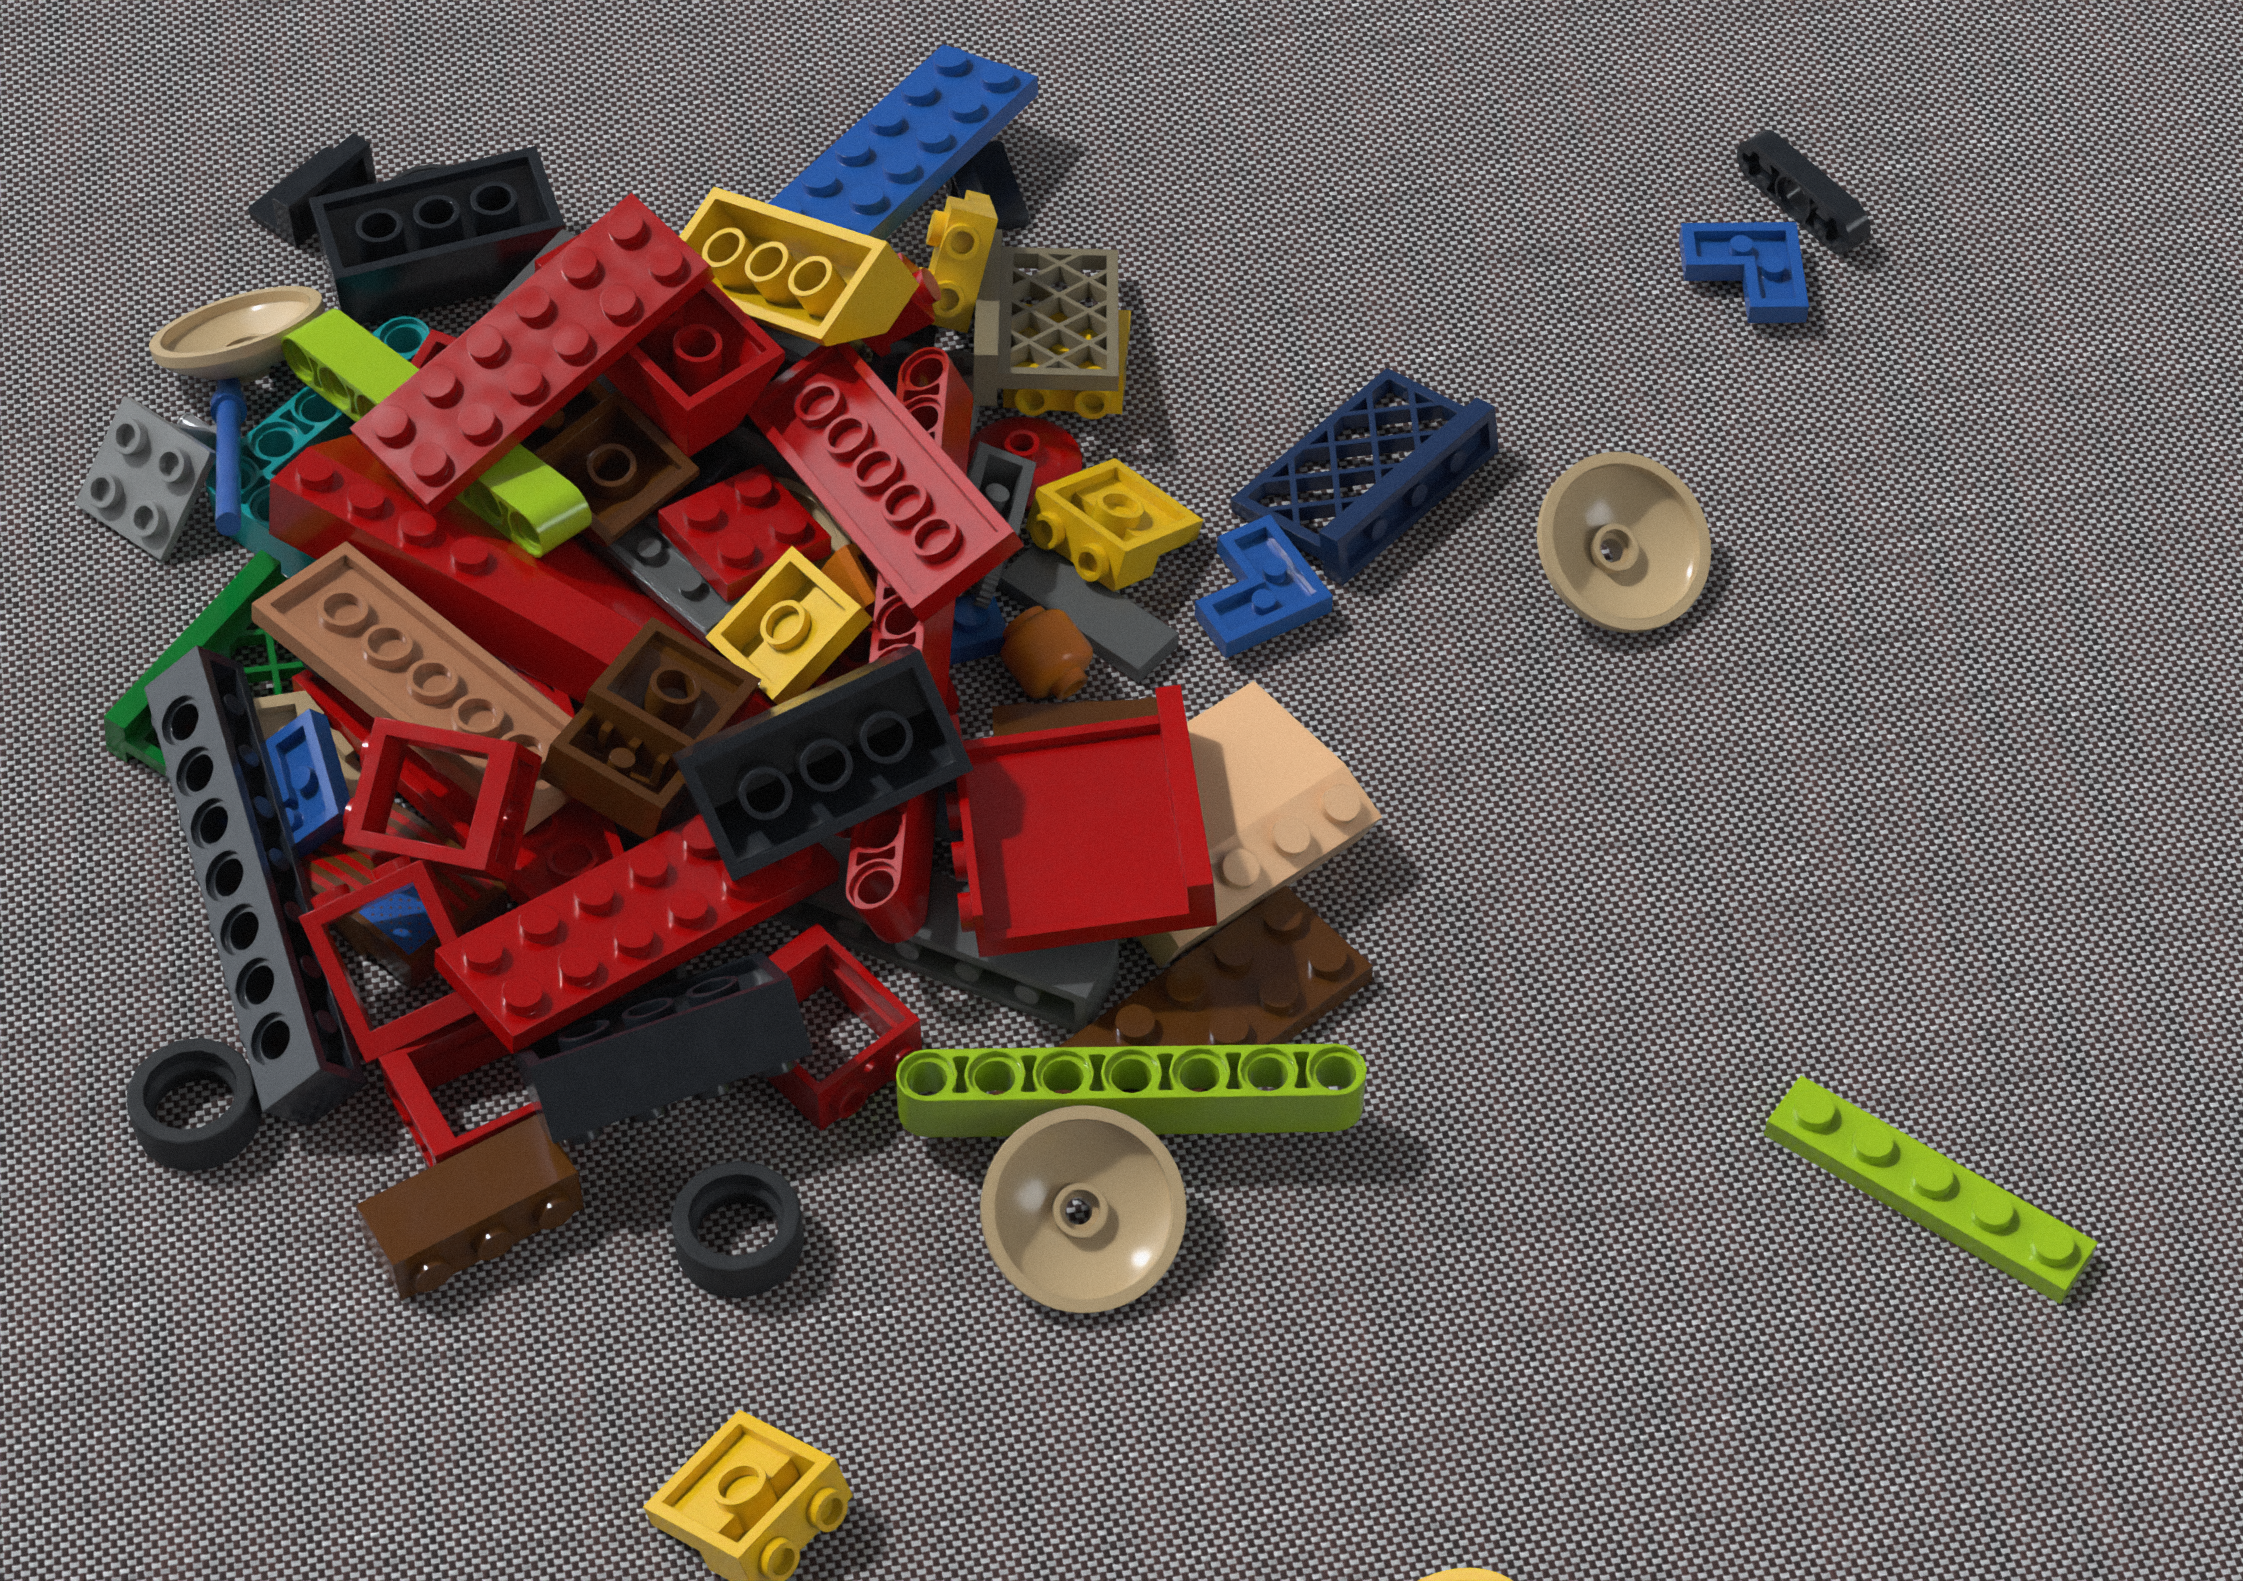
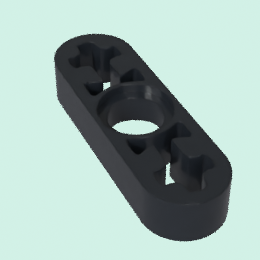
(1825, 208)

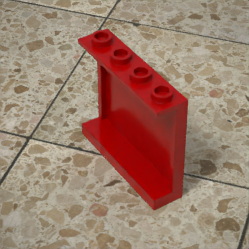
(1082, 834)

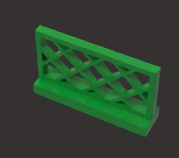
(219, 628)

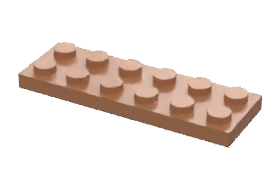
(409, 665)

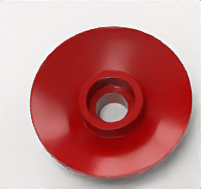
(1036, 440)

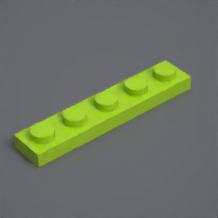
(1931, 1189)

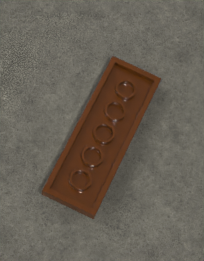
(1243, 986)

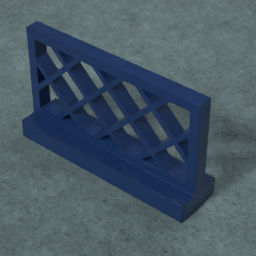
(1401, 490)

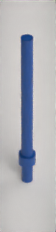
(228, 411)

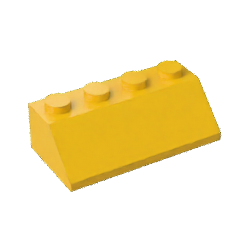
(799, 269)

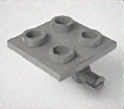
(149, 475)

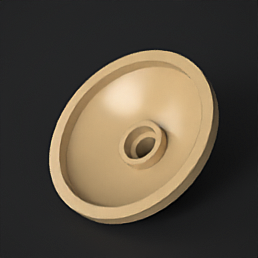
(235, 334)
(1647, 524)
(1131, 1200)

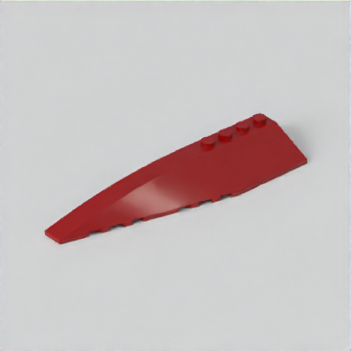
(544, 615)

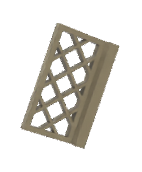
(1002, 315)

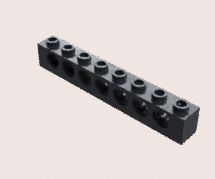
(252, 887)

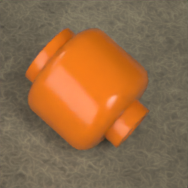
(1046, 653)

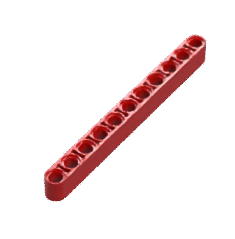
(895, 848)

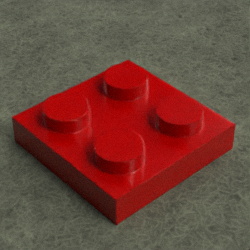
(741, 530)

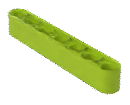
(359, 371)
(1159, 1073)

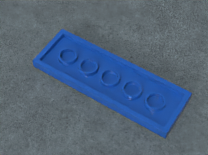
(910, 143)

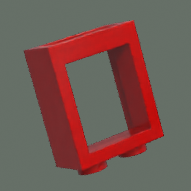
(498, 814)
(340, 903)
(820, 960)
(432, 1062)

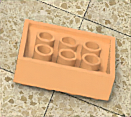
(1268, 806)

